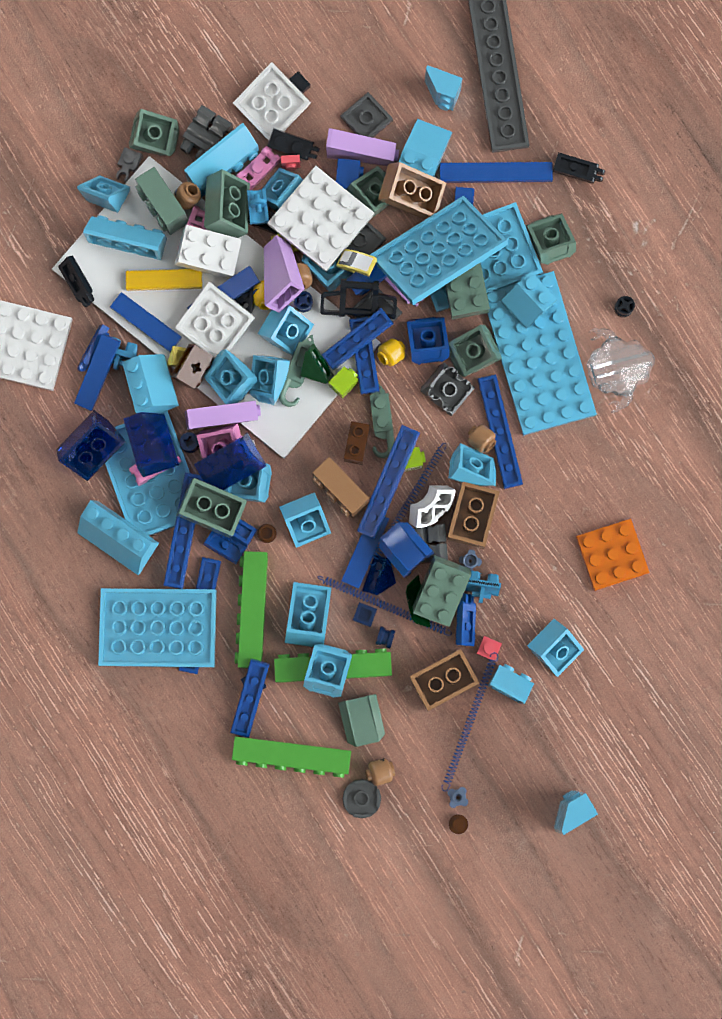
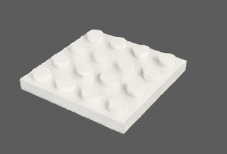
(320, 218)
(31, 345)

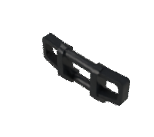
(357, 311)

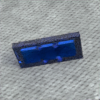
(379, 576)

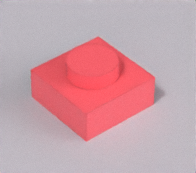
(290, 162)
(488, 647)

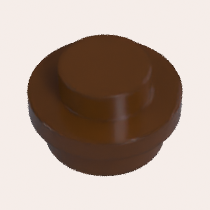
(267, 533)
(458, 824)

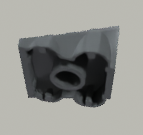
(447, 388)

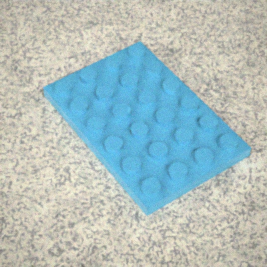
(439, 250)
(509, 263)
(156, 502)
(157, 627)

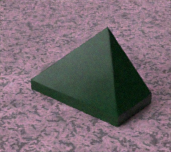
(315, 367)

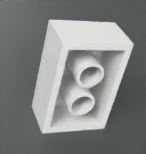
(208, 252)

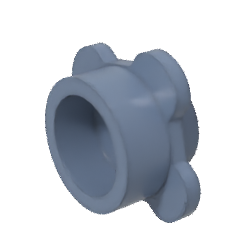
(470, 555)
(456, 802)

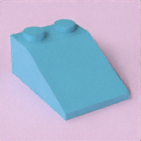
(425, 147)
(308, 614)

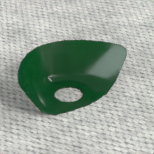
(411, 594)

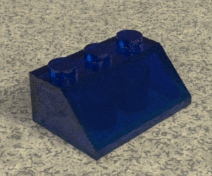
(151, 442)
(90, 446)
(230, 463)

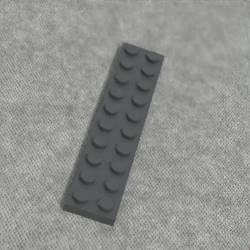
(498, 75)

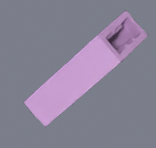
(359, 147)
(281, 274)
(222, 415)

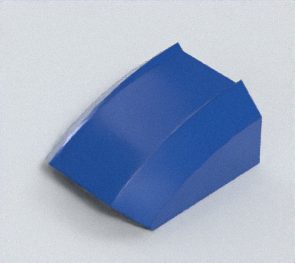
(428, 340)
(404, 548)

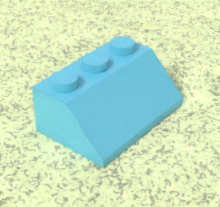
(150, 383)

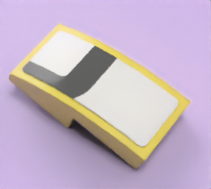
(357, 262)

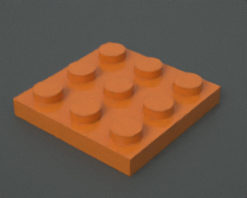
(612, 554)

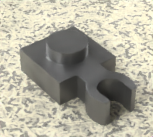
(129, 162)

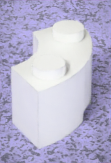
(432, 506)

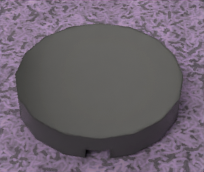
(361, 798)

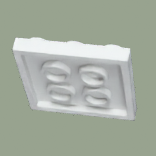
(271, 101)
(214, 321)

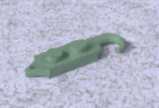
(293, 378)
(382, 420)

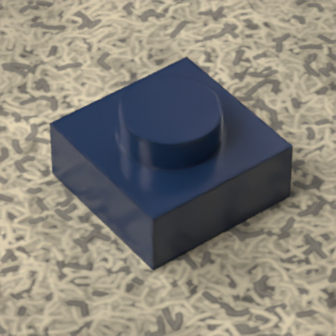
(364, 614)

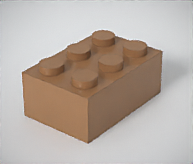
(411, 190)
(340, 488)
(473, 515)
(444, 680)

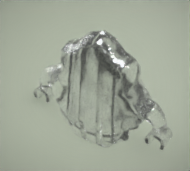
(619, 366)

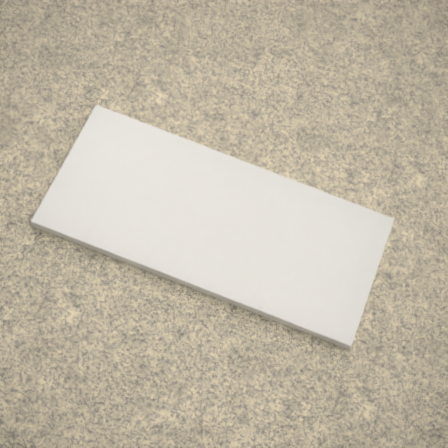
(106, 270)

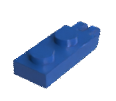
(88, 355)
(466, 621)

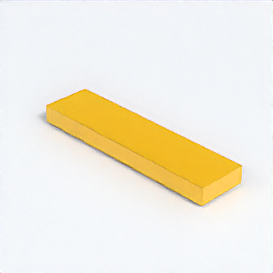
(163, 279)

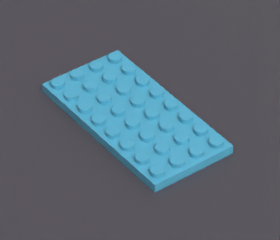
(541, 363)

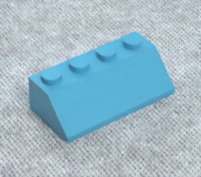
(227, 155)
(125, 237)
(116, 536)
(573, 811)

